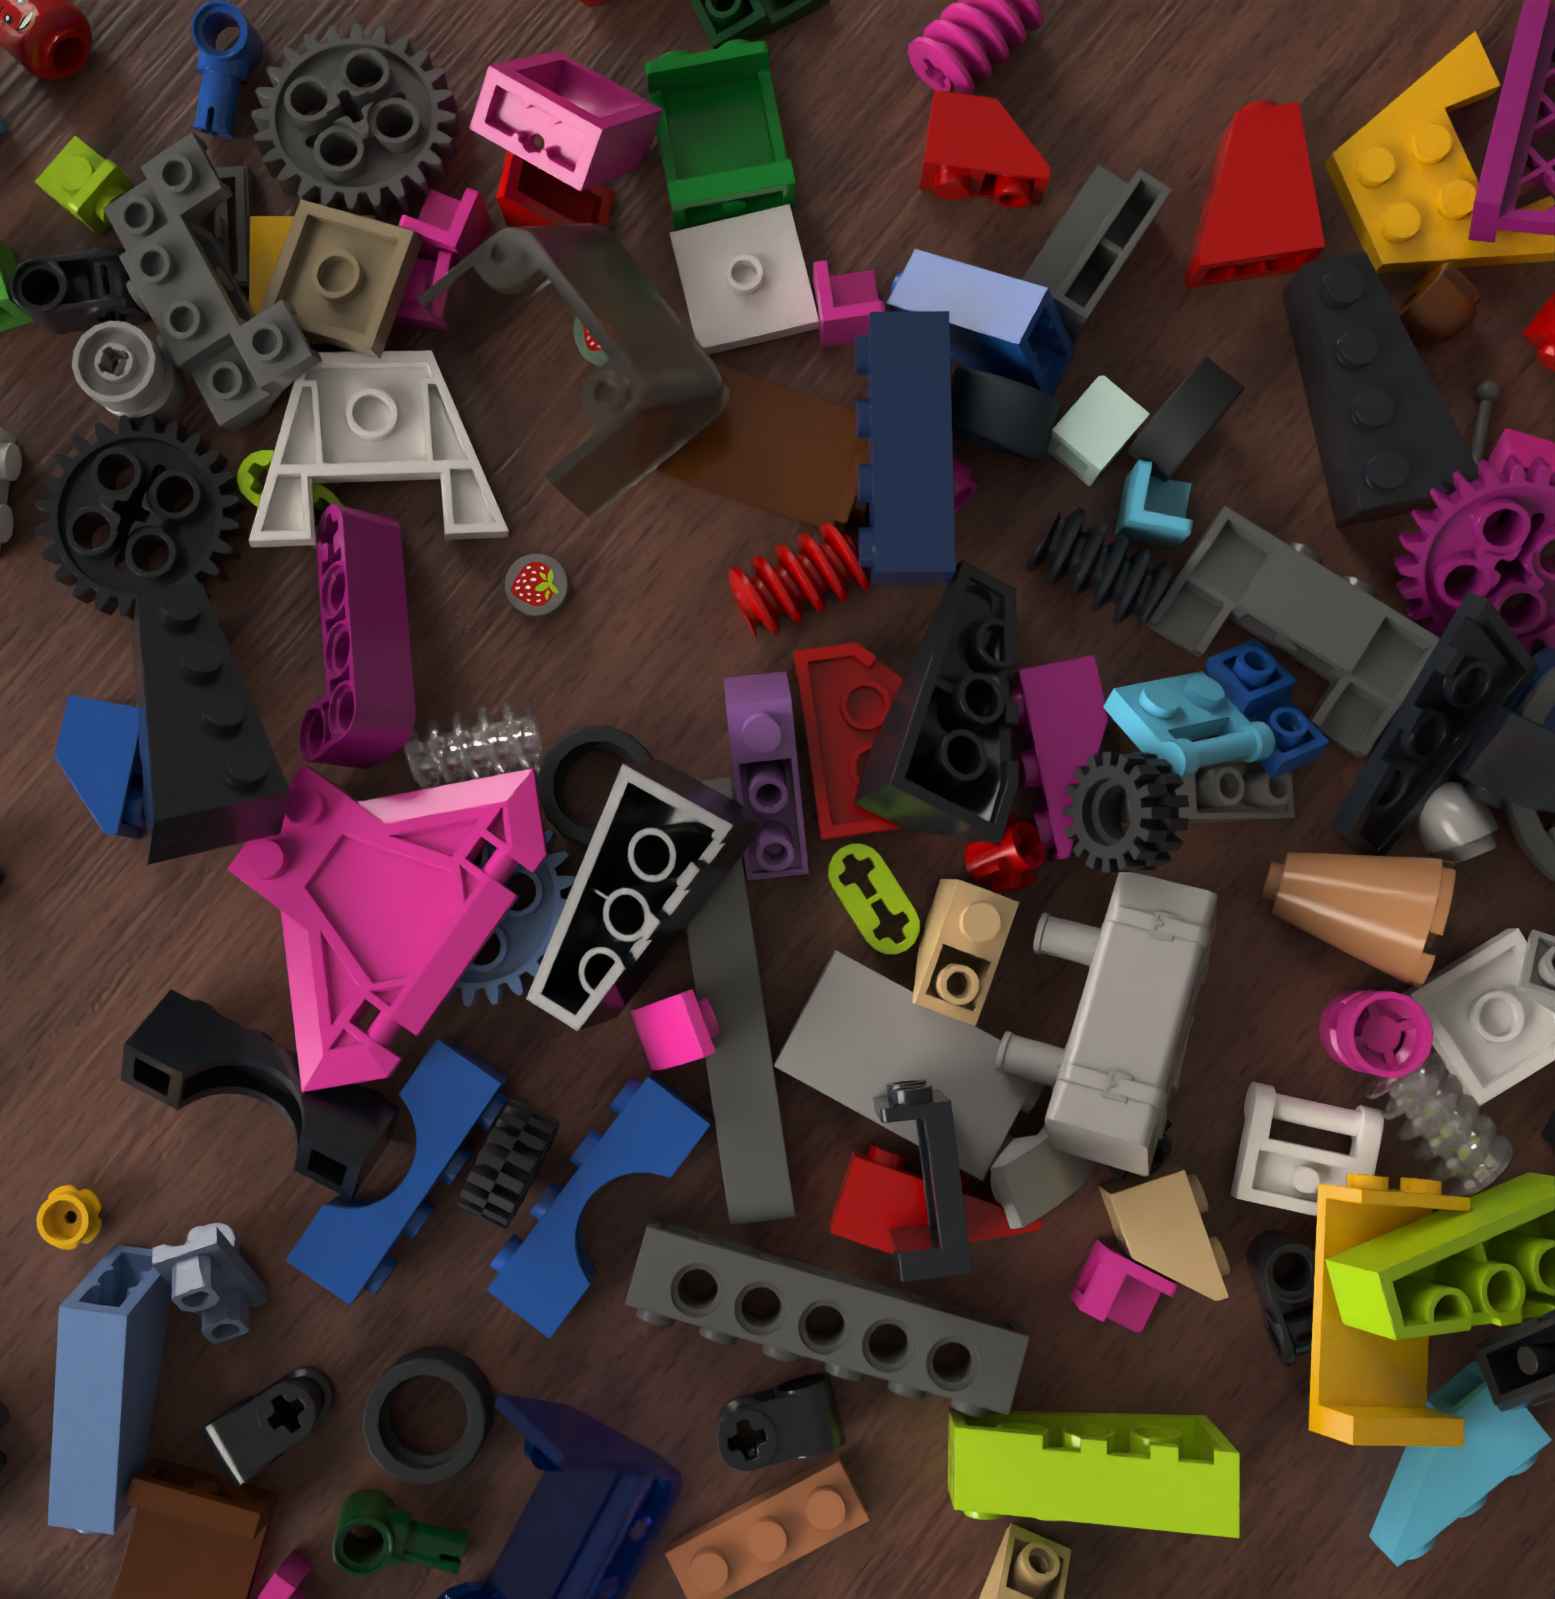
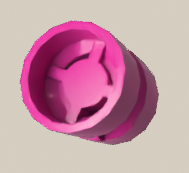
(1390, 1034)

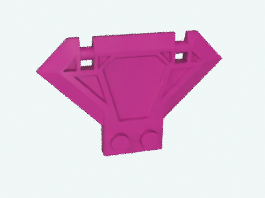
(386, 906)

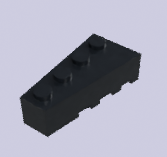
(200, 737)

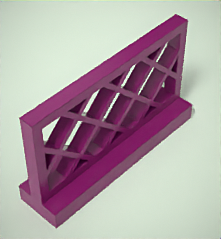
(1516, 129)

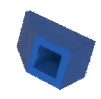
(104, 762)

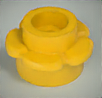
(53, 1221)

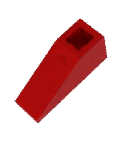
(886, 1196)

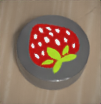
(537, 586)

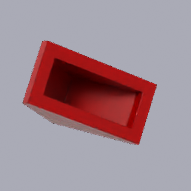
(539, 199)

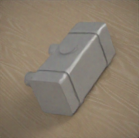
(1129, 1022)

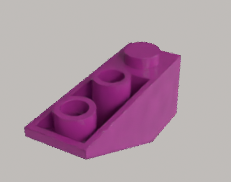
(1060, 729)

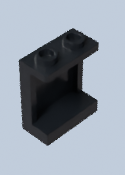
(943, 1244)

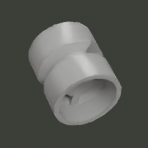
(127, 373)

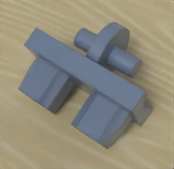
(212, 1280)

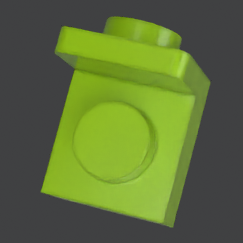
(84, 184)

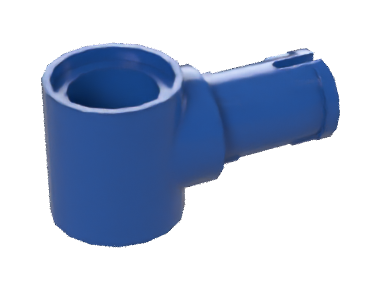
(222, 70)

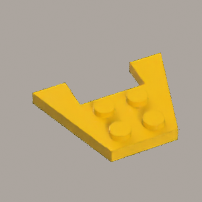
(1412, 181)

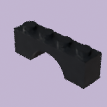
(196, 1053)

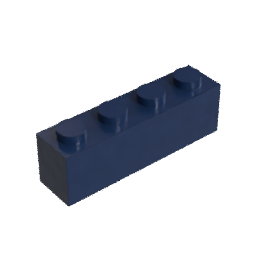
(908, 448)

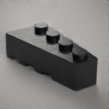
(1369, 395)
(638, 888)

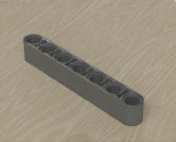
(742, 1067)

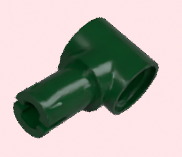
(399, 1538)

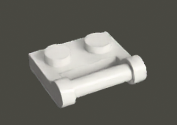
(1288, 1172)

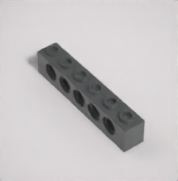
(976, 1386)

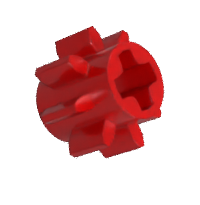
(1009, 862)

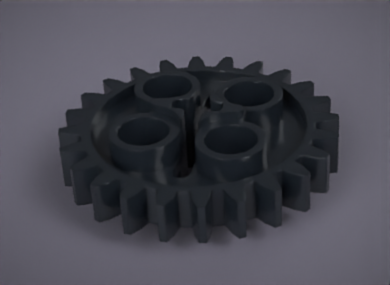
(88, 499)

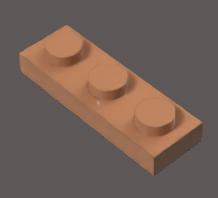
(767, 1532)

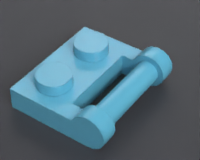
(1175, 710)

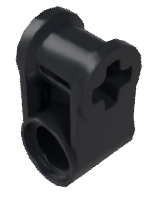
(89, 287)
(1285, 1300)
(789, 1421)
(266, 1425)

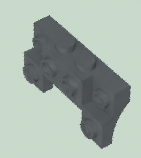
(193, 294)
(1303, 612)

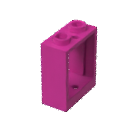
(586, 121)

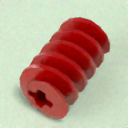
(797, 579)

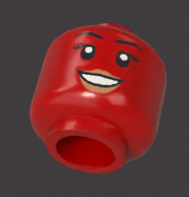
(45, 36)

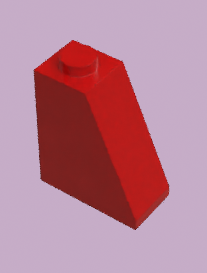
(1259, 201)

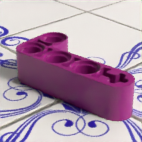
(365, 643)

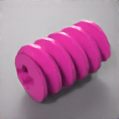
(970, 37)

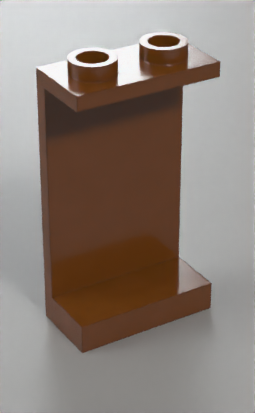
(777, 453)
(192, 1535)

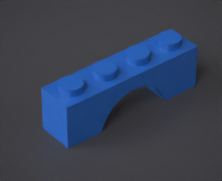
(353, 1239)
(551, 1268)

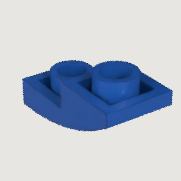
(1261, 693)

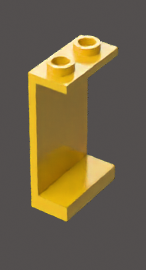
(1360, 1382)

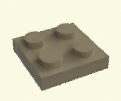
(343, 276)

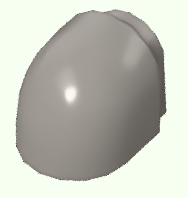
(1455, 824)

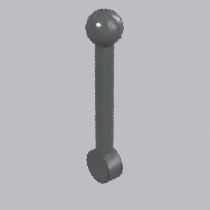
(1486, 393)

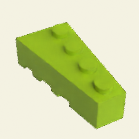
(1455, 1266)
(1096, 1470)

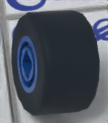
(1002, 413)

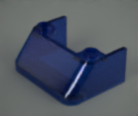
(588, 1514)

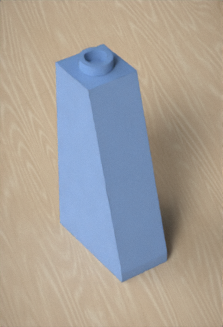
(106, 1388)

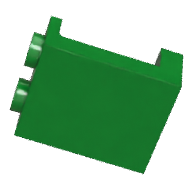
(720, 133)

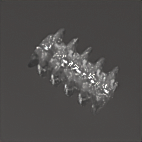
(478, 749)
(1447, 1124)

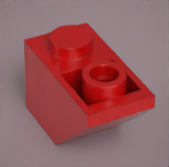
(980, 153)

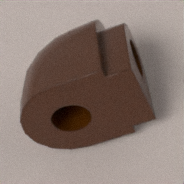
(1438, 305)

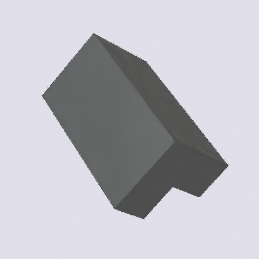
(1096, 243)

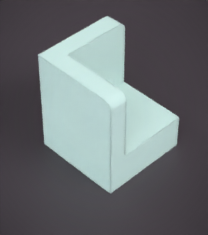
(1096, 429)

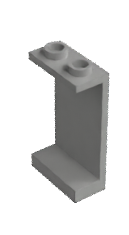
(868, 1033)

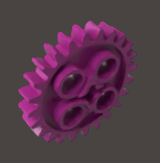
(1456, 538)

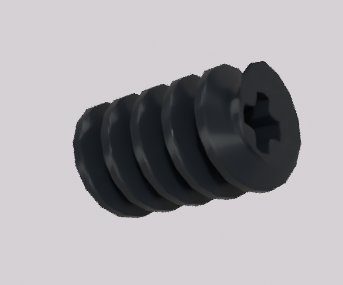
(1101, 567)

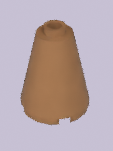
(1367, 905)

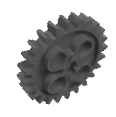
(356, 122)

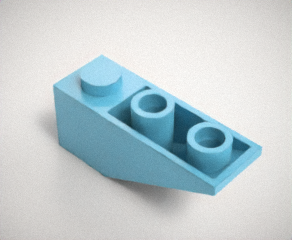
(1452, 1482)

